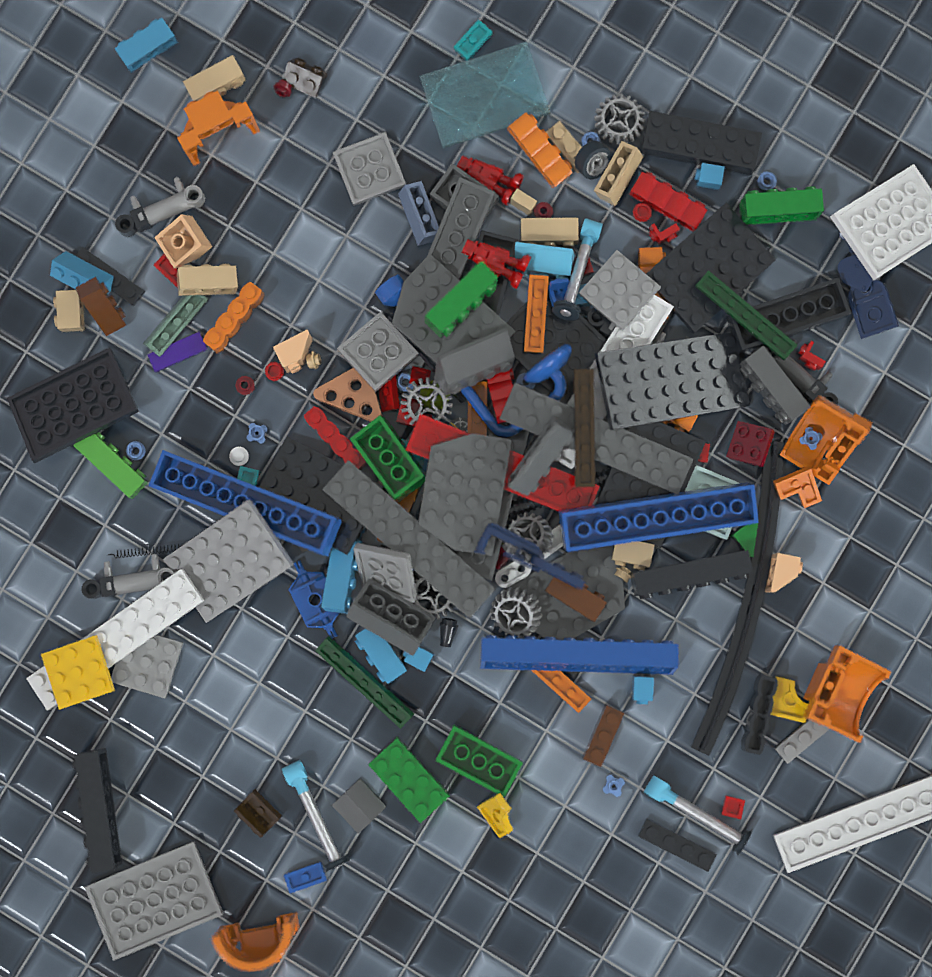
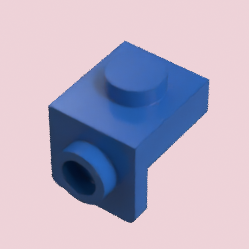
(557, 289)

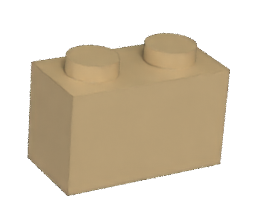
(69, 311)
(633, 553)

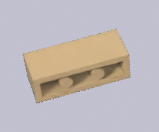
(217, 77)
(618, 173)
(550, 231)
(207, 280)

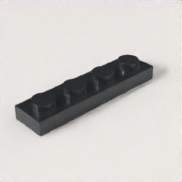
(121, 285)
(677, 845)

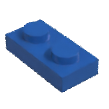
(305, 877)

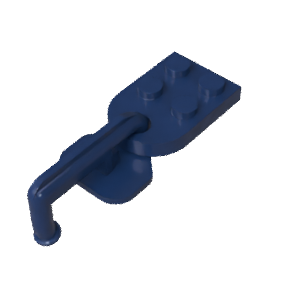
(873, 309)
(536, 560)

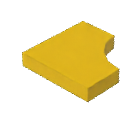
(787, 702)
(496, 812)

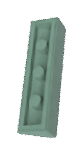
(174, 323)

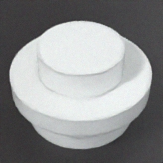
(239, 456)

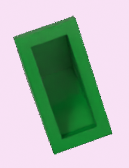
(746, 537)

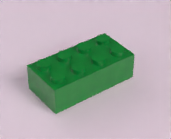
(781, 206)
(460, 300)
(389, 459)
(479, 760)
(409, 779)

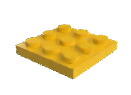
(78, 672)

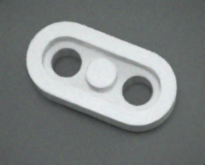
(513, 575)

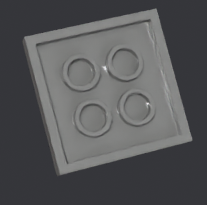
(369, 168)
(619, 290)
(377, 351)
(386, 568)
(149, 666)

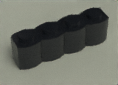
(757, 720)

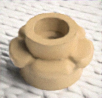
(313, 360)
(623, 573)

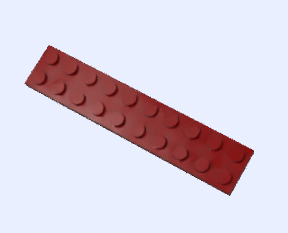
(554, 491)

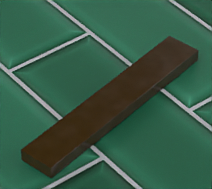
(584, 428)

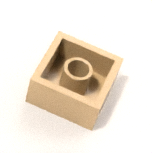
(523, 202)

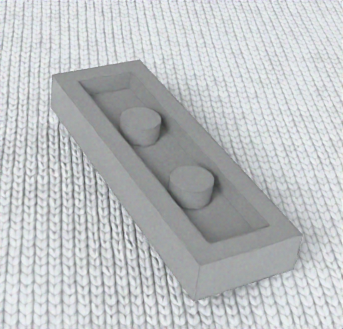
(800, 740)

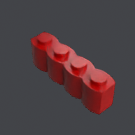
(668, 202)
(500, 389)
(331, 435)

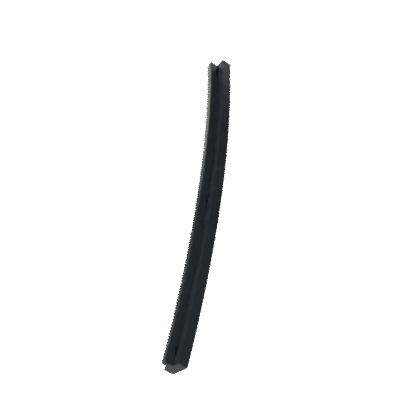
(745, 623)

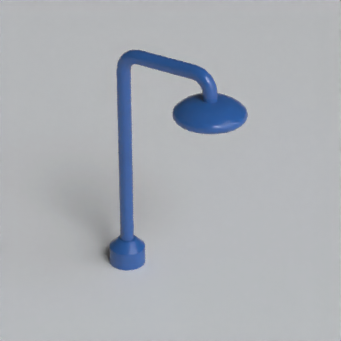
(548, 367)

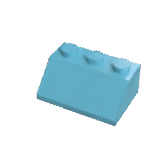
(546, 260)

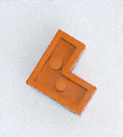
(801, 483)

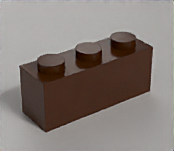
(101, 306)
(580, 600)
(602, 735)

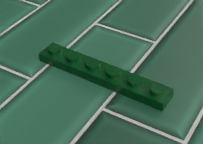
(746, 315)
(364, 682)

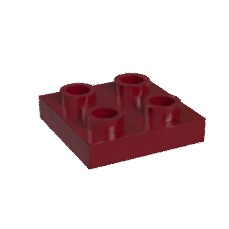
(750, 443)

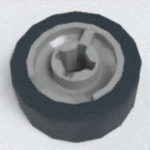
(592, 160)

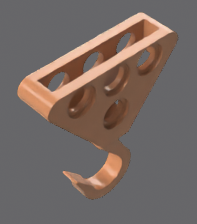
(342, 387)

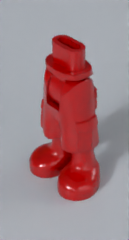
(491, 175)
(495, 259)

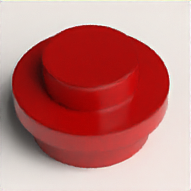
(642, 212)
(274, 371)

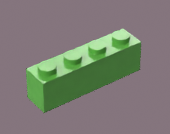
(112, 465)

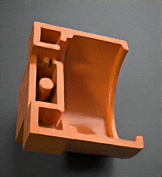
(209, 117)
(840, 437)
(841, 690)
(259, 945)

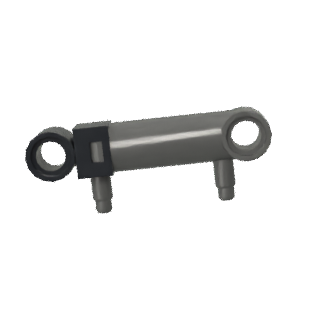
(804, 381)

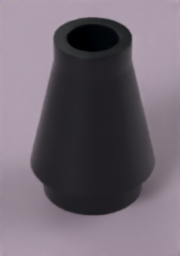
(447, 631)

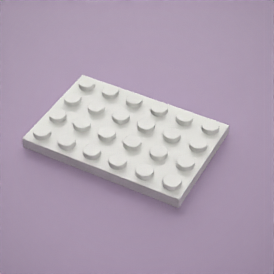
(888, 222)

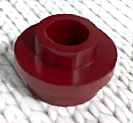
(283, 88)
(547, 206)
(251, 385)

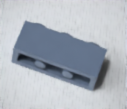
(419, 212)

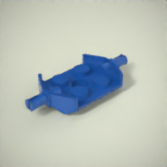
(301, 590)

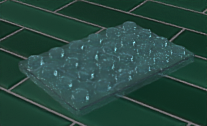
(484, 94)

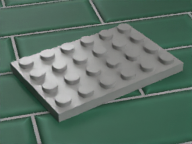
(230, 559)
(153, 900)

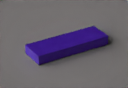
(178, 352)

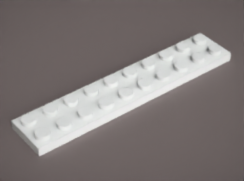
(638, 333)
(133, 626)
(855, 825)

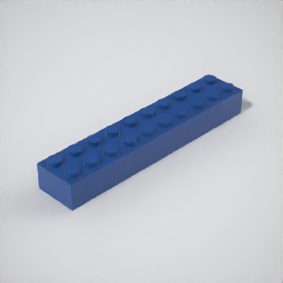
(224, 494)
(658, 516)
(579, 656)

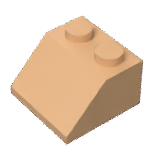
(183, 241)
(293, 351)
(782, 571)

